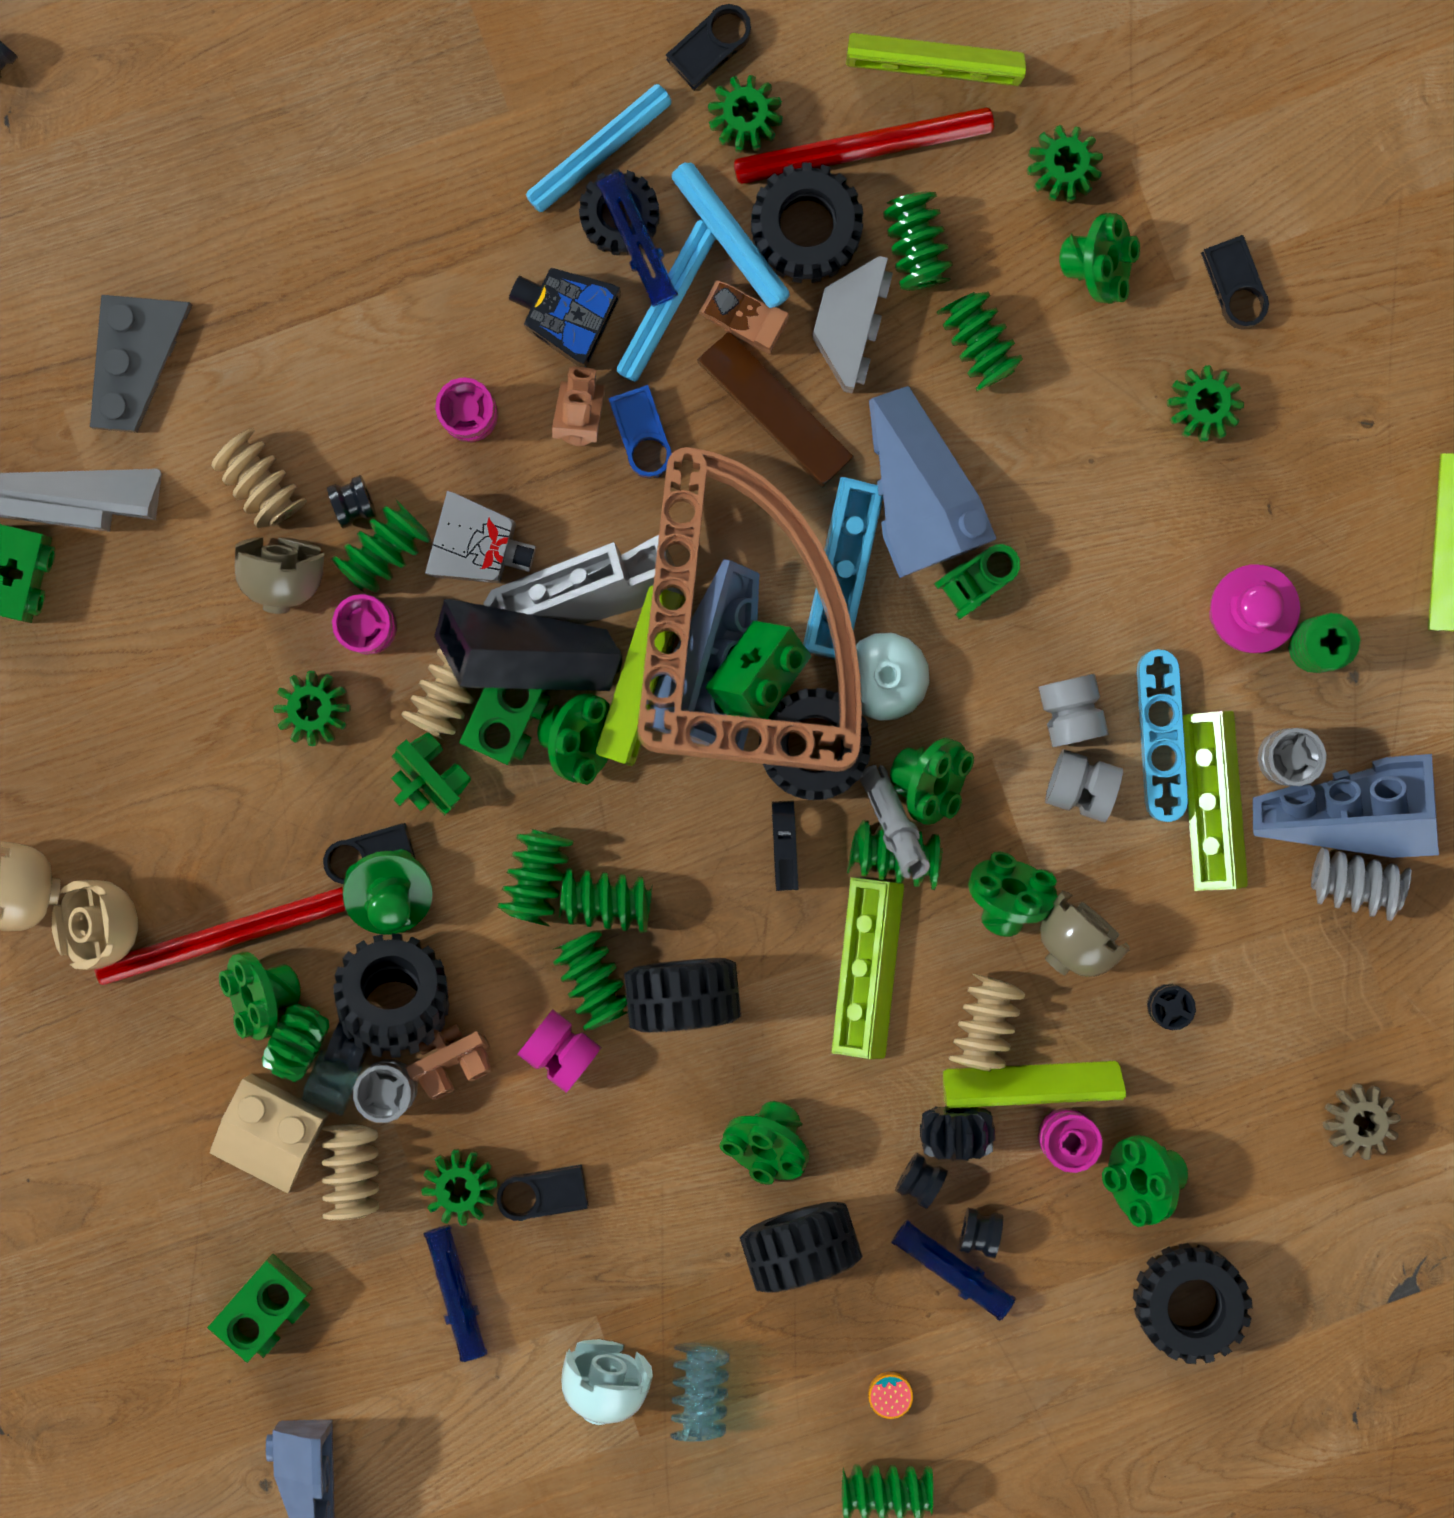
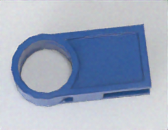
(638, 422)

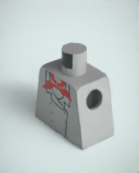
(475, 543)

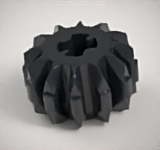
(957, 1133)

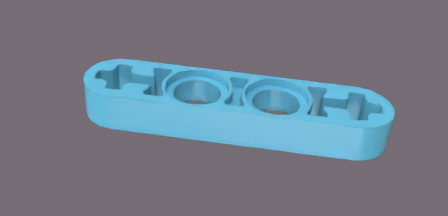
(1169, 735)

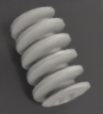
(1360, 883)

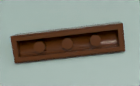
(775, 409)

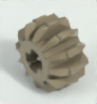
(1375, 1111)

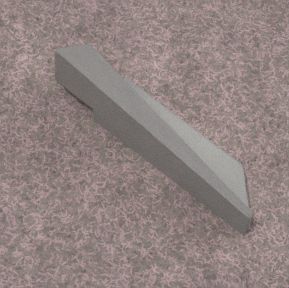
(80, 497)
(586, 586)

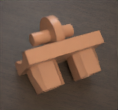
(578, 407)
(467, 1051)

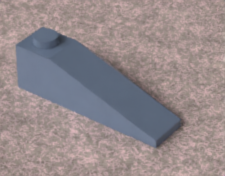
(926, 495)
(714, 631)
(1367, 812)
(303, 1466)

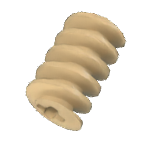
(256, 481)
(439, 702)
(987, 1024)
(351, 1172)

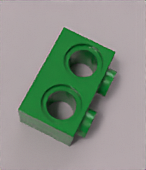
(494, 709)
(254, 1303)

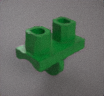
(415, 761)

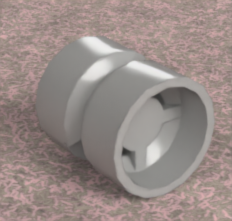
(1073, 710)
(1292, 757)
(1084, 785)
(384, 1091)

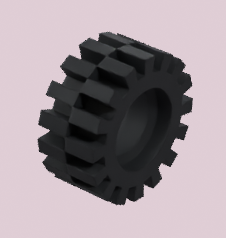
(591, 212)

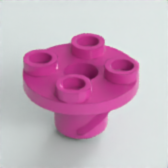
(1254, 608)

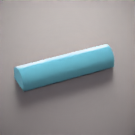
(849, 552)

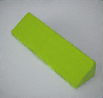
(935, 59)
(1442, 582)
(620, 732)
(1214, 801)
(867, 968)
(1033, 1084)

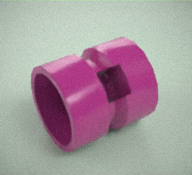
(466, 409)
(364, 624)
(559, 1051)
(1070, 1140)

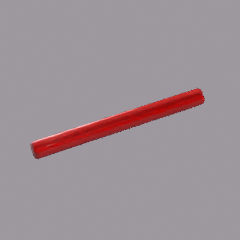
(866, 144)
(223, 936)

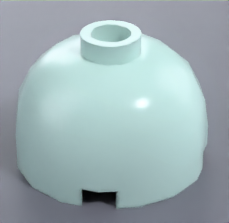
(891, 676)
(603, 1382)

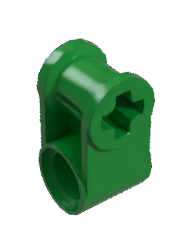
(977, 580)

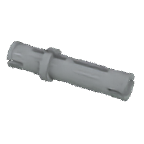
(900, 834)

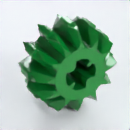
(754, 101)
(1075, 152)
(1202, 418)
(297, 704)
(295, 1042)
(444, 1190)

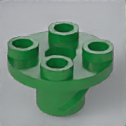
(1102, 258)
(573, 736)
(932, 779)
(387, 892)
(1011, 893)
(258, 994)
(767, 1143)
(1145, 1179)

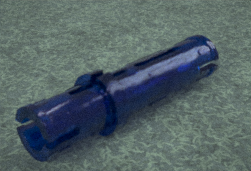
(659, 288)
(967, 1280)
(455, 1293)

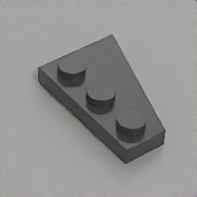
(130, 356)

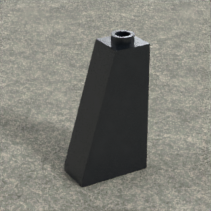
(524, 650)

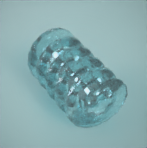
(702, 1393)

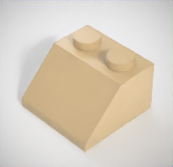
(268, 1132)

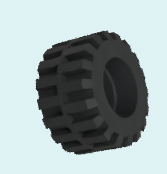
(814, 186)
(822, 783)
(385, 963)
(682, 995)
(801, 1247)
(1218, 1329)

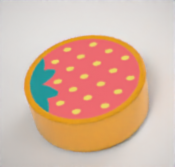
(890, 1395)

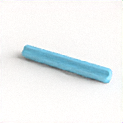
(598, 148)
(730, 235)
(659, 317)

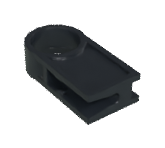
(701, 52)
(1231, 271)
(386, 839)
(784, 845)
(555, 1191)

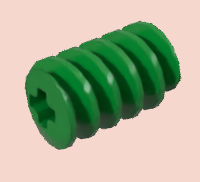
(916, 241)
(980, 338)
(382, 548)
(1342, 639)
(871, 851)
(535, 876)
(605, 900)
(592, 979)
(887, 1492)

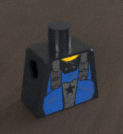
(567, 311)

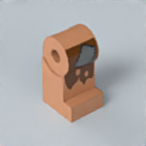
(744, 316)

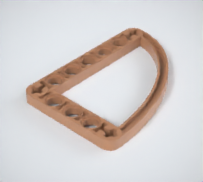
(678, 621)

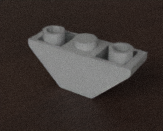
(849, 320)

